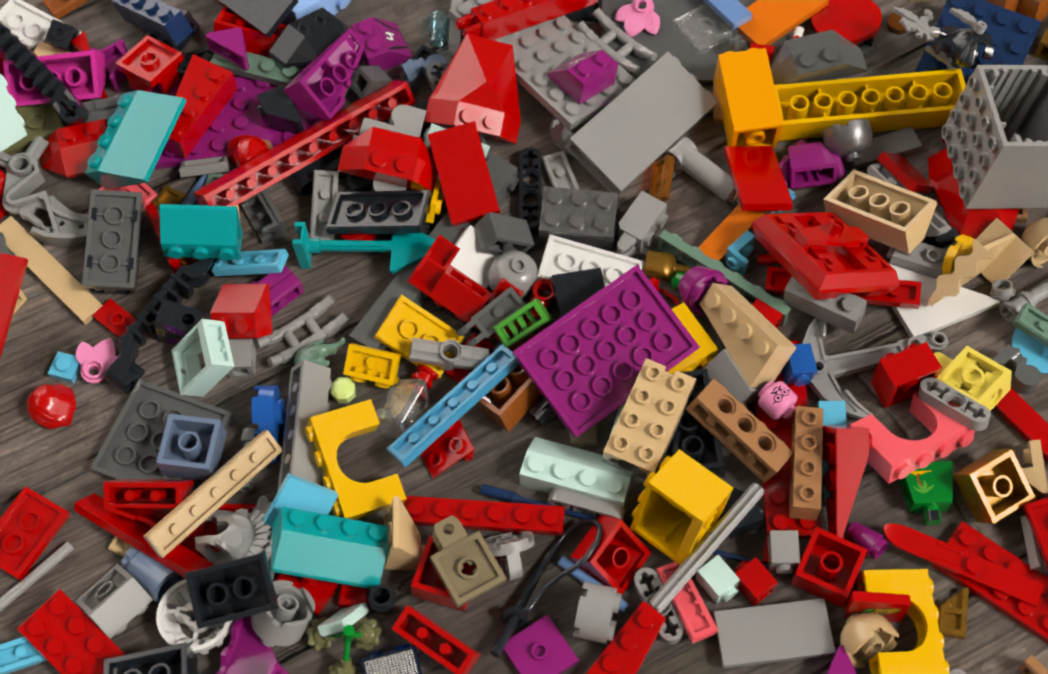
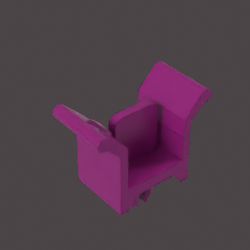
(112, 55)

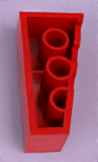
(207, 93)

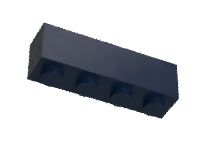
(155, 18)

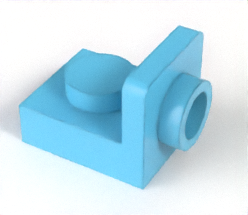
(739, 251)

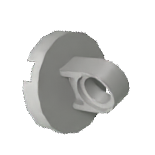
(507, 548)

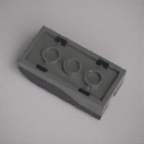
(113, 242)

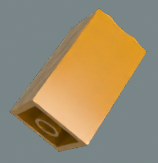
(748, 98)

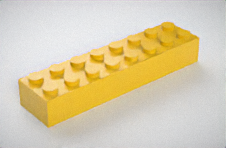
(885, 100)

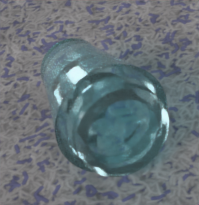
(438, 27)

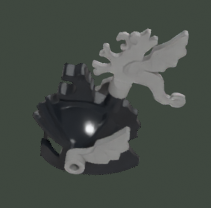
(954, 45)

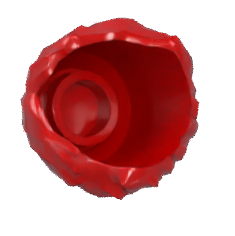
(52, 406)

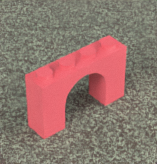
(897, 457)

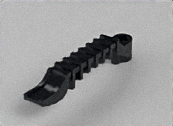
(42, 77)
(124, 371)

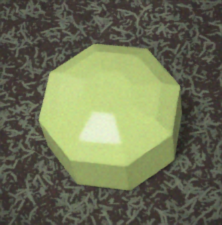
(343, 390)

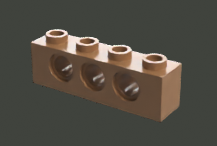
(739, 430)
(806, 463)

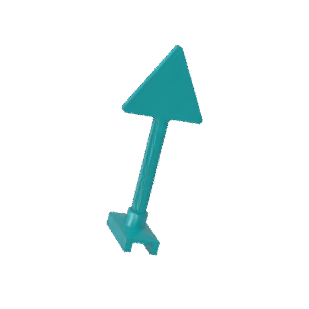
(404, 247)

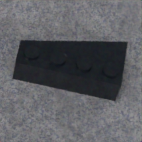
(694, 438)

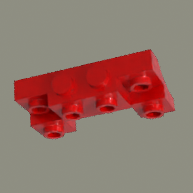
(451, 287)

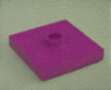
(540, 650)

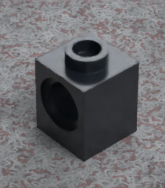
(61, 35)

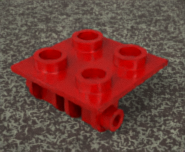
(448, 450)

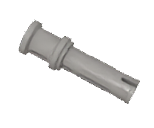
(1010, 309)

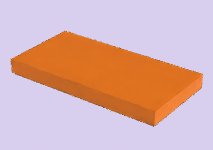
(776, 18)

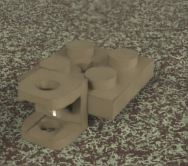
(460, 549)

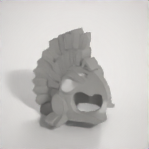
(240, 535)

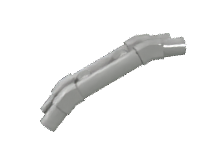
(612, 33)
(304, 319)

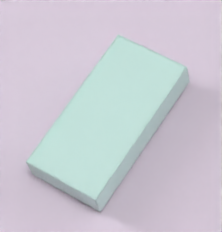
(343, 617)

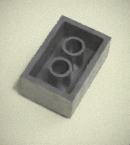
(579, 216)

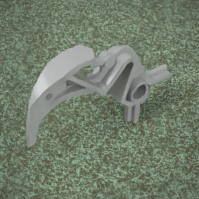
(16, 200)

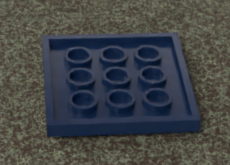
(1009, 30)

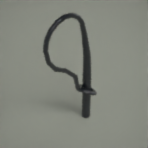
(519, 608)

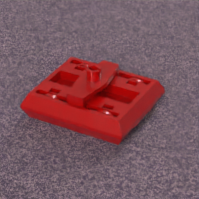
(825, 254)

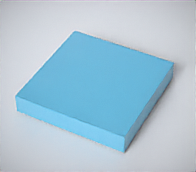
(301, 495)

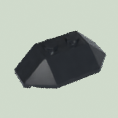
(307, 38)

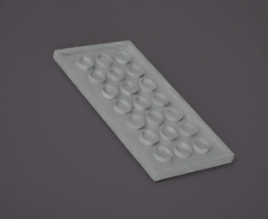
(544, 49)

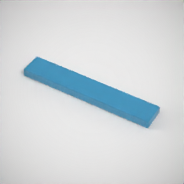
(453, 406)

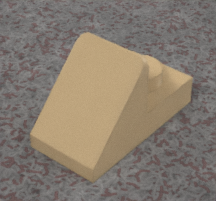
(1036, 472)

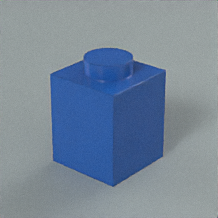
(800, 366)

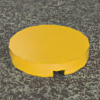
(962, 248)

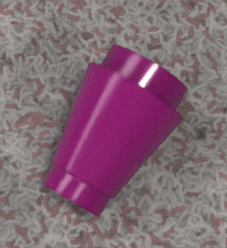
(868, 539)

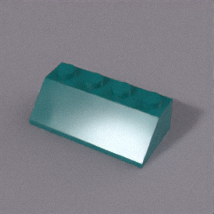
(328, 548)

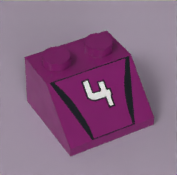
(382, 43)
(585, 75)

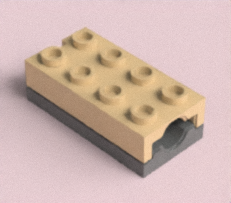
(648, 420)

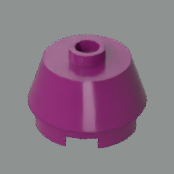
(696, 284)

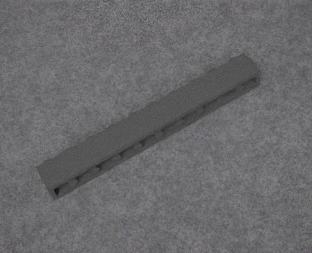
(504, 179)

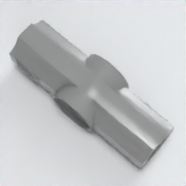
(433, 353)

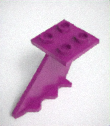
(247, 653)

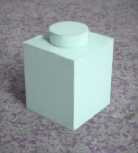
(718, 580)

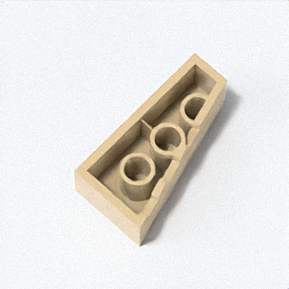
(748, 336)

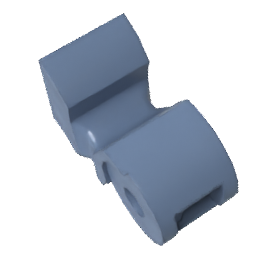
(417, 68)

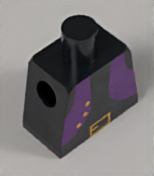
(175, 321)

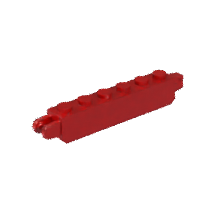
(510, 16)

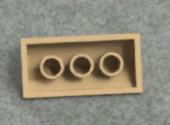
(882, 210)

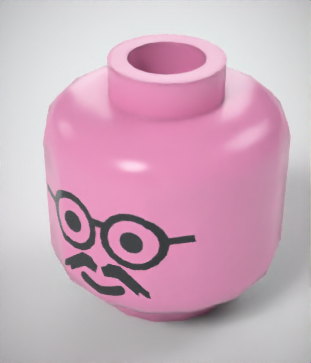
(777, 400)

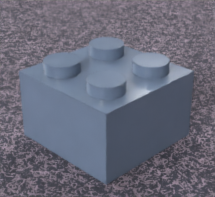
(191, 447)

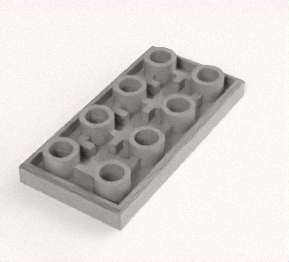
(774, 633)

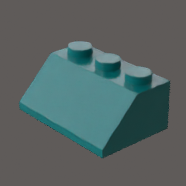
(200, 231)

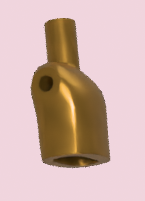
(662, 265)

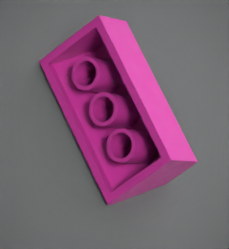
(80, 71)

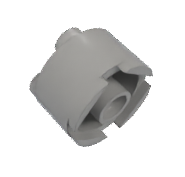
(596, 613)
(288, 622)

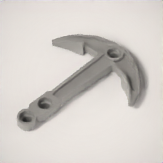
(847, 363)

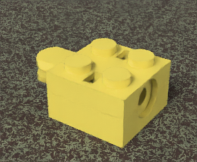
(975, 376)

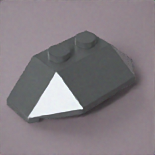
(817, 58)

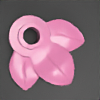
(639, 19)
(96, 357)

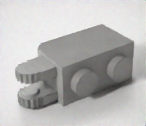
(640, 223)

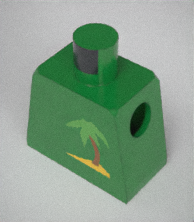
(929, 490)

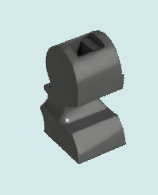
(1023, 377)

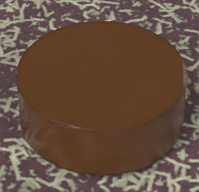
(894, 26)

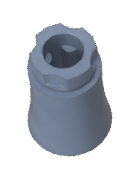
(149, 573)

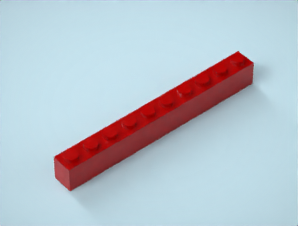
(304, 147)

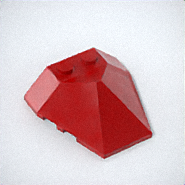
(478, 88)
(967, 221)

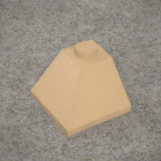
(403, 538)

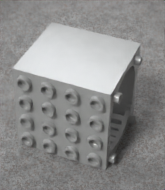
(1001, 137)

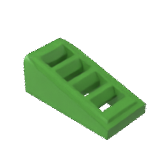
(527, 331)

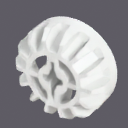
(177, 609)

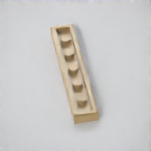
(50, 271)
(212, 493)

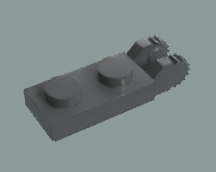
(492, 314)

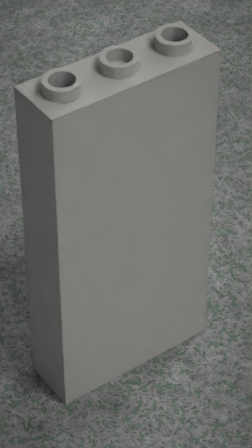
(641, 124)

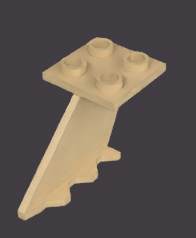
(994, 255)

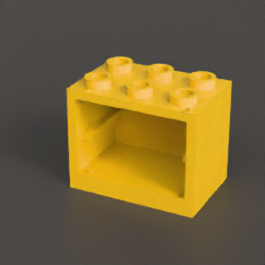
(679, 506)

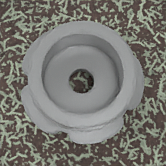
(1002, 290)

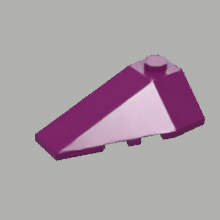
(324, 81)

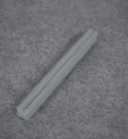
(706, 547)

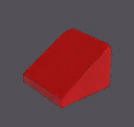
(81, 43)

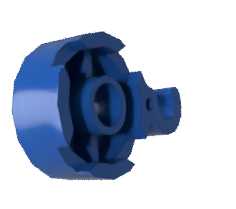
(268, 411)

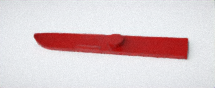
(964, 563)

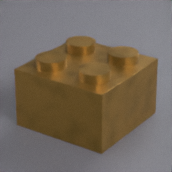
(994, 486)

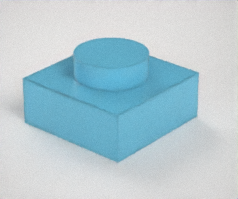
(65, 367)

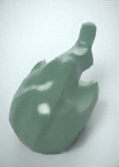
(317, 351)

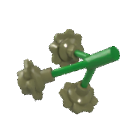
(363, 632)

